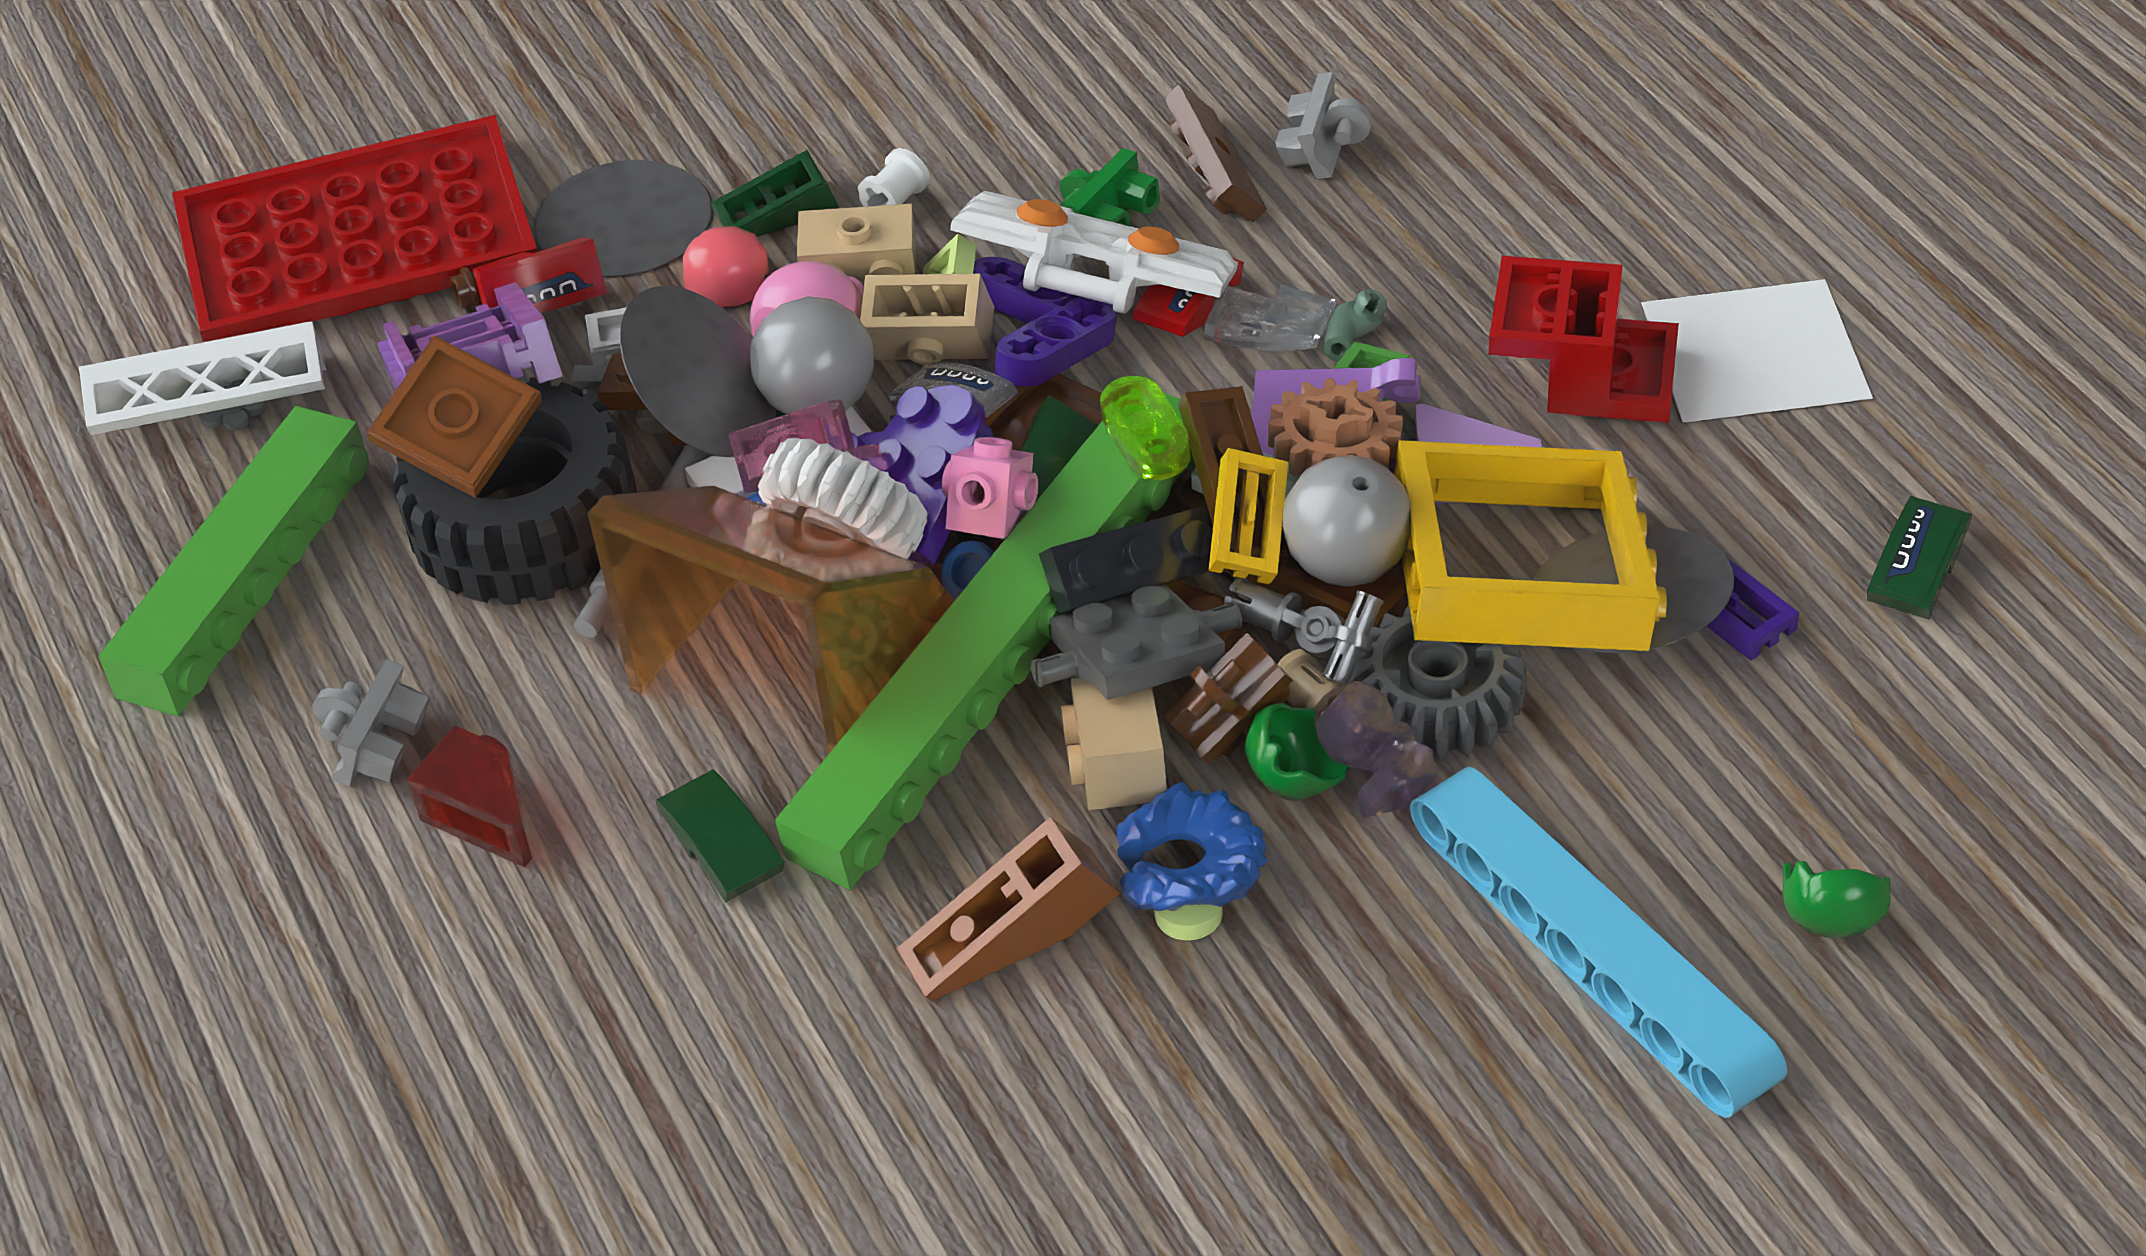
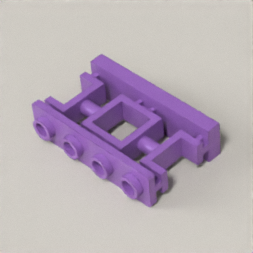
(502, 336)

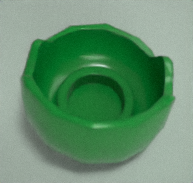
(1288, 754)
(1834, 900)

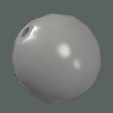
(811, 355)
(1347, 520)

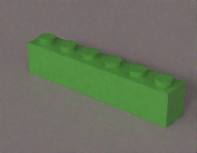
(234, 561)

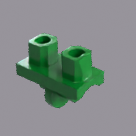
(1111, 190)

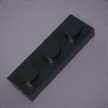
(1129, 559)

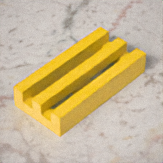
(1241, 560)

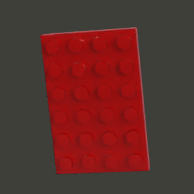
(349, 229)

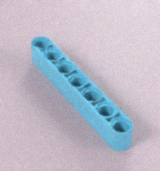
(1600, 943)

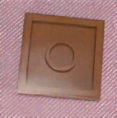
(454, 416)

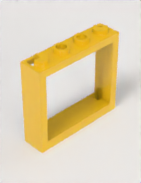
(1527, 609)

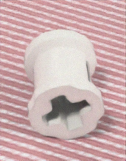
(900, 177)

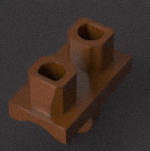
(1227, 698)

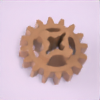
(1332, 425)

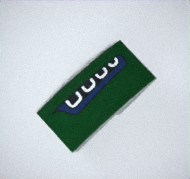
(1918, 557)

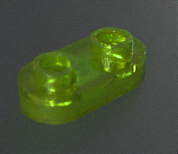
(1152, 438)

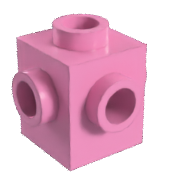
(989, 488)

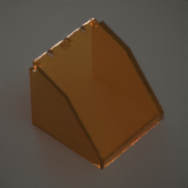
(682, 549)

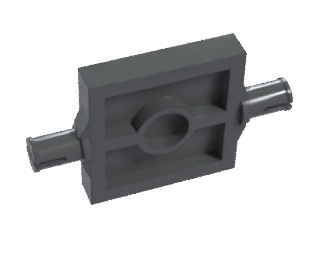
(1135, 641)

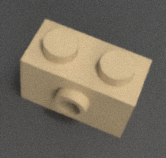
(860, 239)
(927, 316)
(1117, 746)

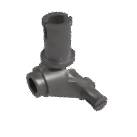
(1316, 629)

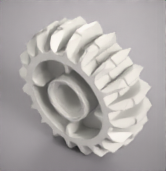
(843, 495)

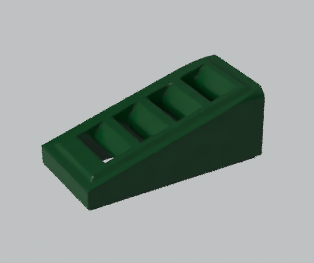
(786, 190)

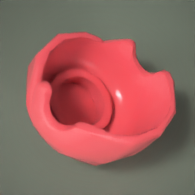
(725, 265)

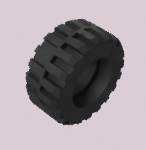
(529, 540)

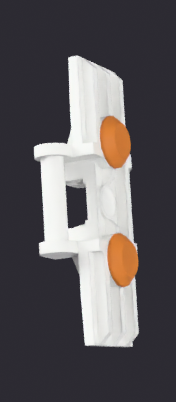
(1056, 236)

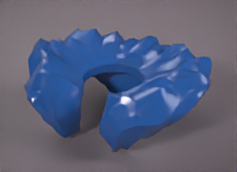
(1224, 831)

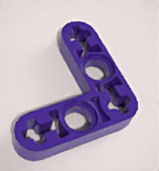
(1059, 326)

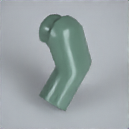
(1353, 321)

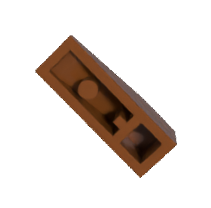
(1010, 912)

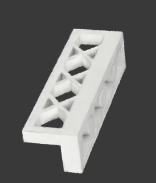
(174, 380)

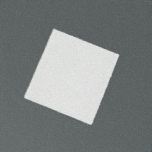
(1759, 351)

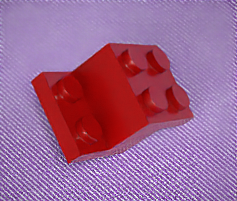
(1595, 358)

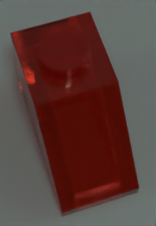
(473, 794)

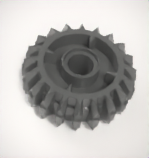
(1444, 689)

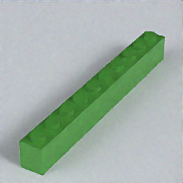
(957, 672)

